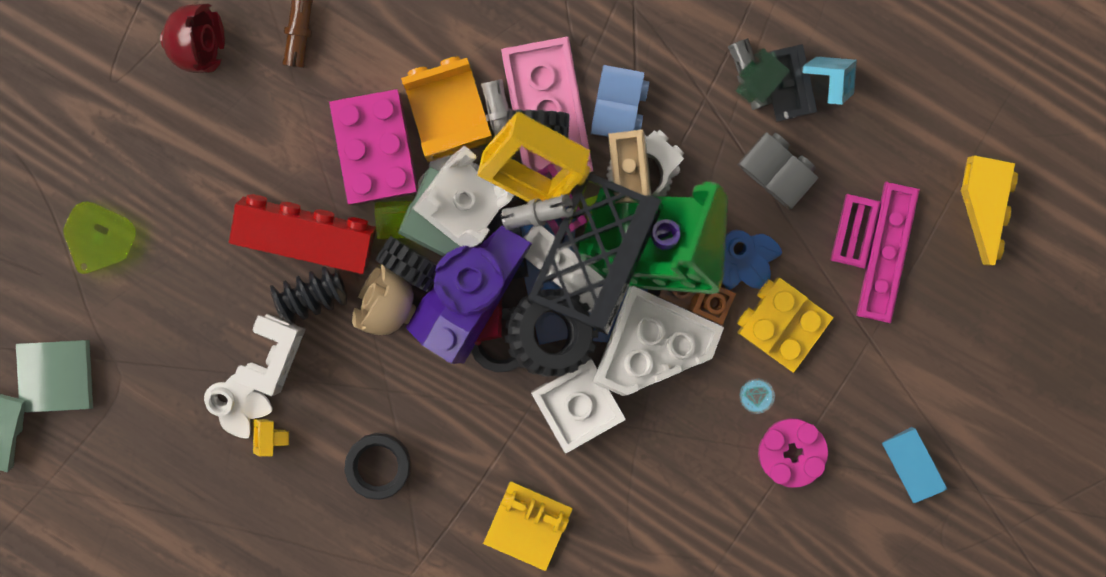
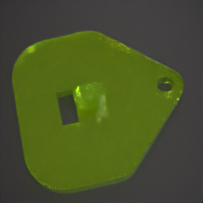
(93, 246)

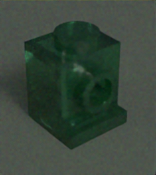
(760, 77)

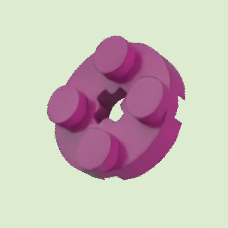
(776, 442)

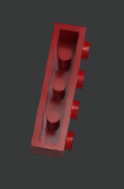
(302, 234)

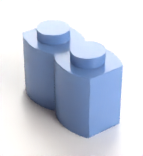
(618, 101)

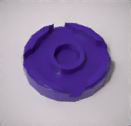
(469, 280)

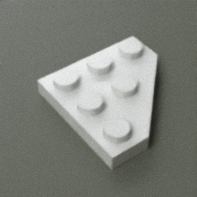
(653, 343)

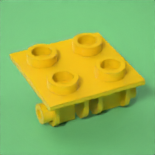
(528, 526)

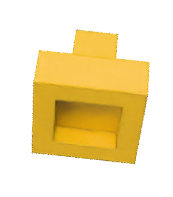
(266, 437)

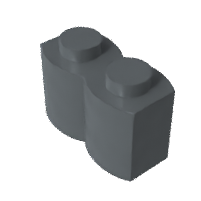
(778, 169)

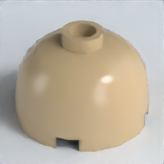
(384, 304)

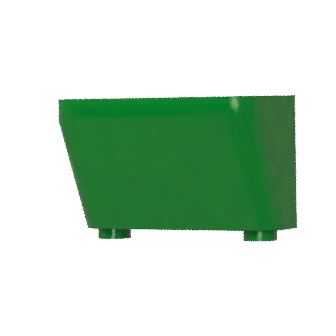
(689, 266)

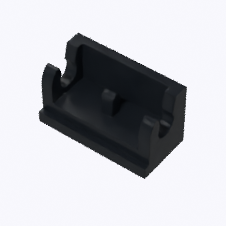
(794, 93)

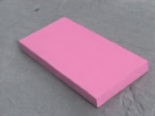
(545, 79)

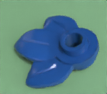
(752, 262)

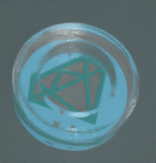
(757, 396)

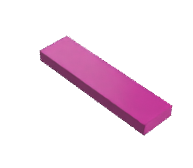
(887, 252)

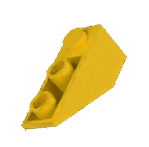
(986, 197)

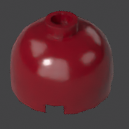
(193, 38)

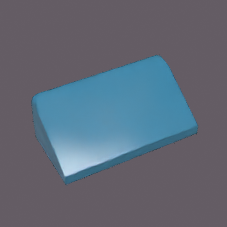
(914, 465)

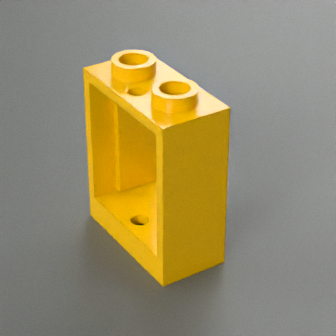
(522, 181)

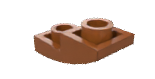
(708, 305)

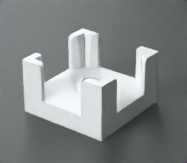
(461, 201)
(279, 358)
(577, 407)

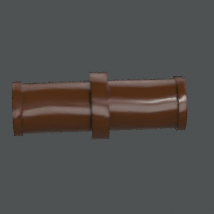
(297, 33)

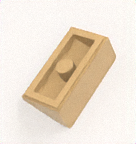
(630, 162)

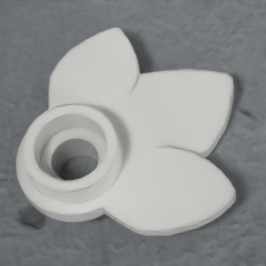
(242, 406)

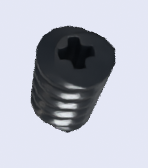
(309, 295)

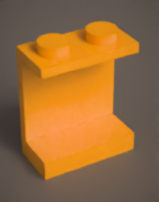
(446, 108)

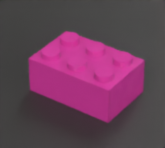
(374, 147)

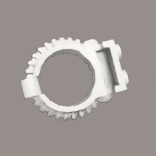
(665, 157)

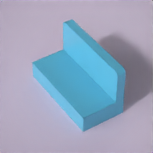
(841, 73)

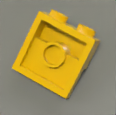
(783, 323)

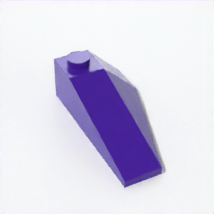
(454, 334)

